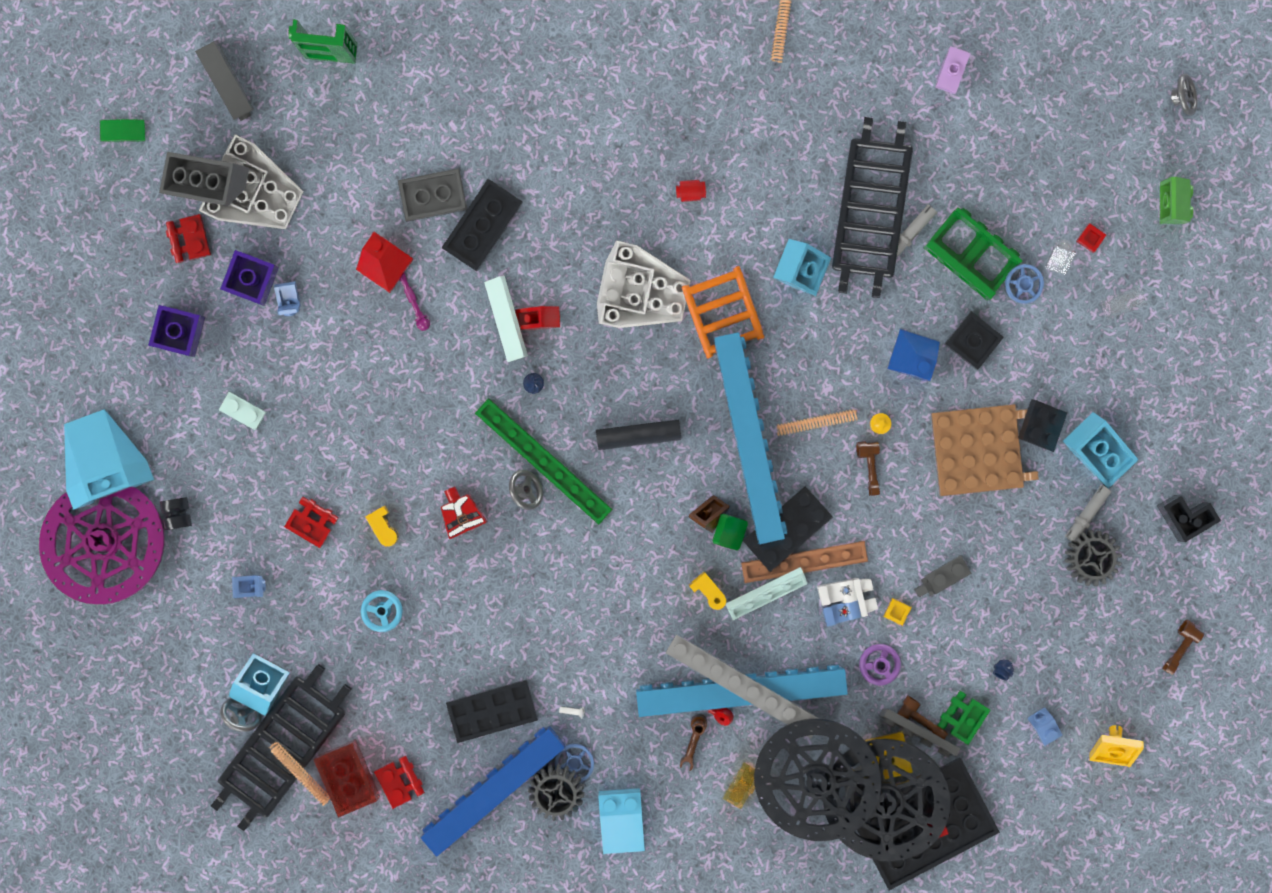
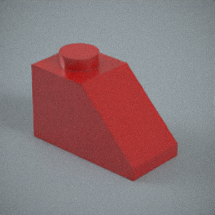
(538, 317)

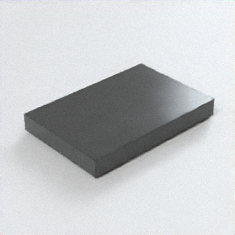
(432, 195)

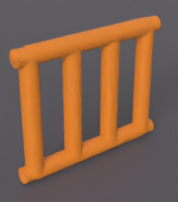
(744, 294)

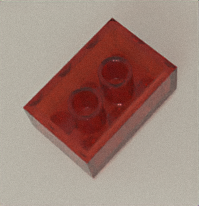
(347, 778)

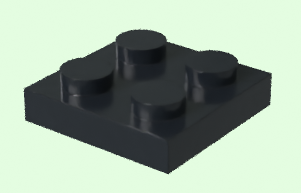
(973, 340)
(1042, 425)

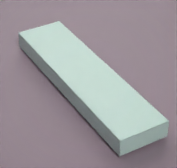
(506, 319)
(766, 593)

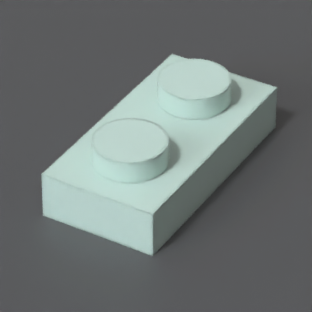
(242, 411)

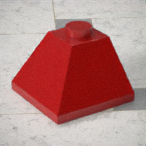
(382, 262)

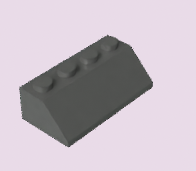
(202, 179)

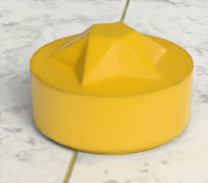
(880, 423)

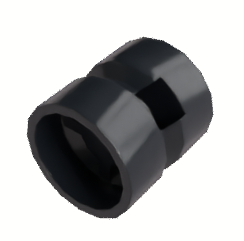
(175, 521)

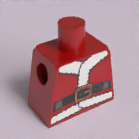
(460, 513)

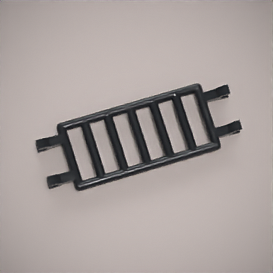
(846, 204)
(273, 714)

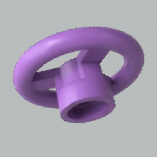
(883, 671)

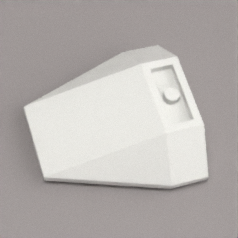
(268, 194)
(639, 289)

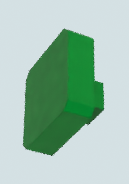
(730, 532)

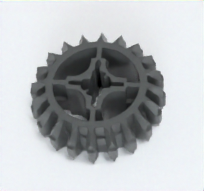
(1097, 566)
(538, 784)

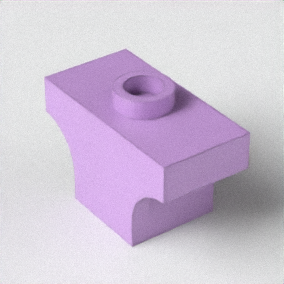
(952, 70)

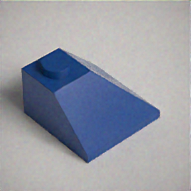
(914, 355)

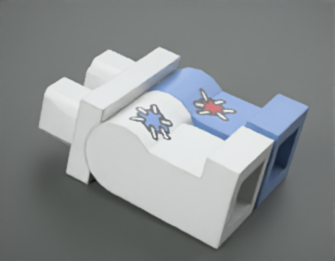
(852, 598)

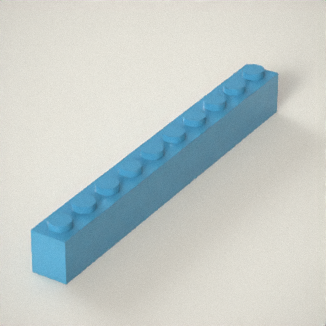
(749, 439)
(710, 695)

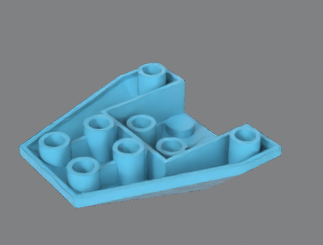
(100, 459)

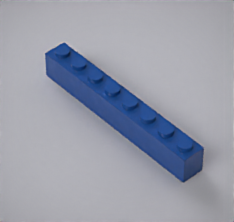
(492, 791)

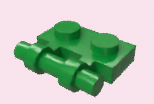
(968, 722)

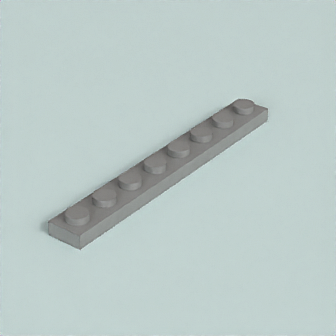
(736, 682)

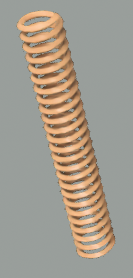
(783, 31)
(832, 416)
(298, 773)

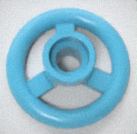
(375, 609)

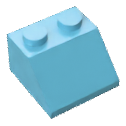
(802, 267)
(258, 684)

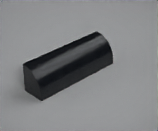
(638, 434)

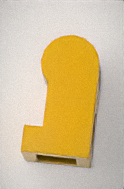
(386, 535)
(714, 595)

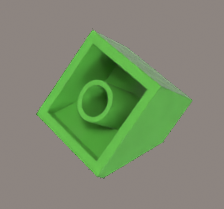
(1176, 201)

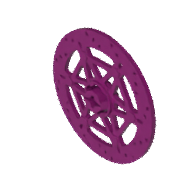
(113, 542)

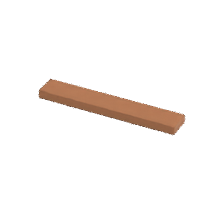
(808, 561)

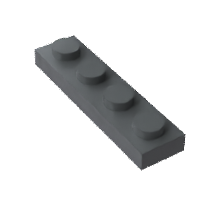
(912, 729)

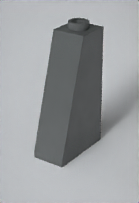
(225, 80)

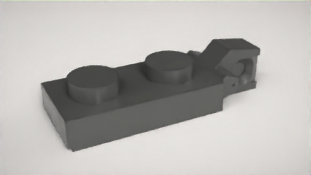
(943, 577)

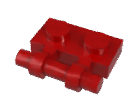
(194, 236)
(307, 527)
(393, 784)

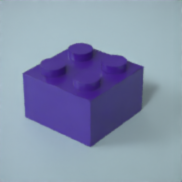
(249, 277)
(176, 331)

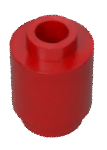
(691, 190)

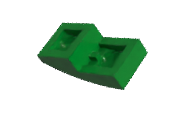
(122, 130)

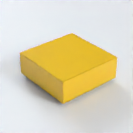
(897, 611)

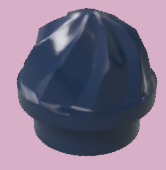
(533, 383)
(1003, 669)

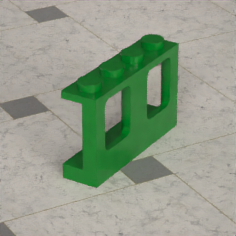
(325, 48)
(963, 264)

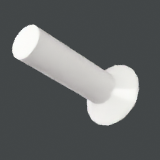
(565, 710)

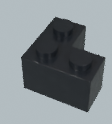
(1187, 522)

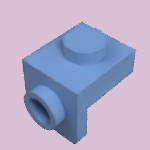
(287, 298)
(248, 586)
(1045, 726)

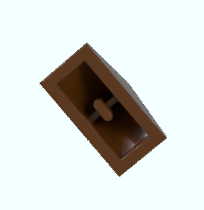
(709, 513)

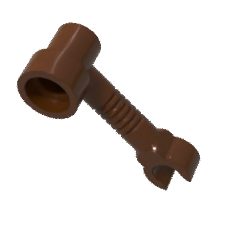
(868, 451)
(1190, 634)
(909, 710)
(696, 720)

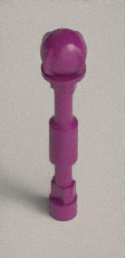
(421, 322)

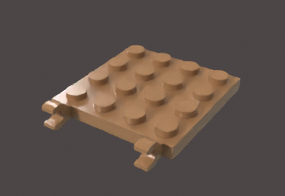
(978, 450)

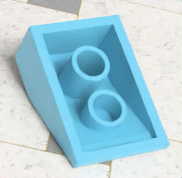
(1100, 449)
(621, 821)

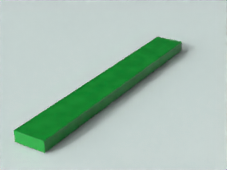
(543, 461)

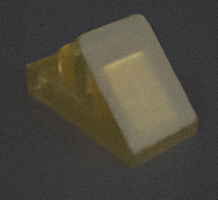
(741, 786)

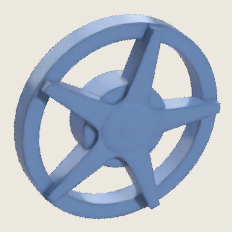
(1024, 283)
(575, 762)

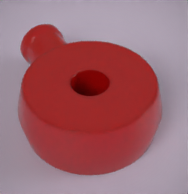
(722, 715)

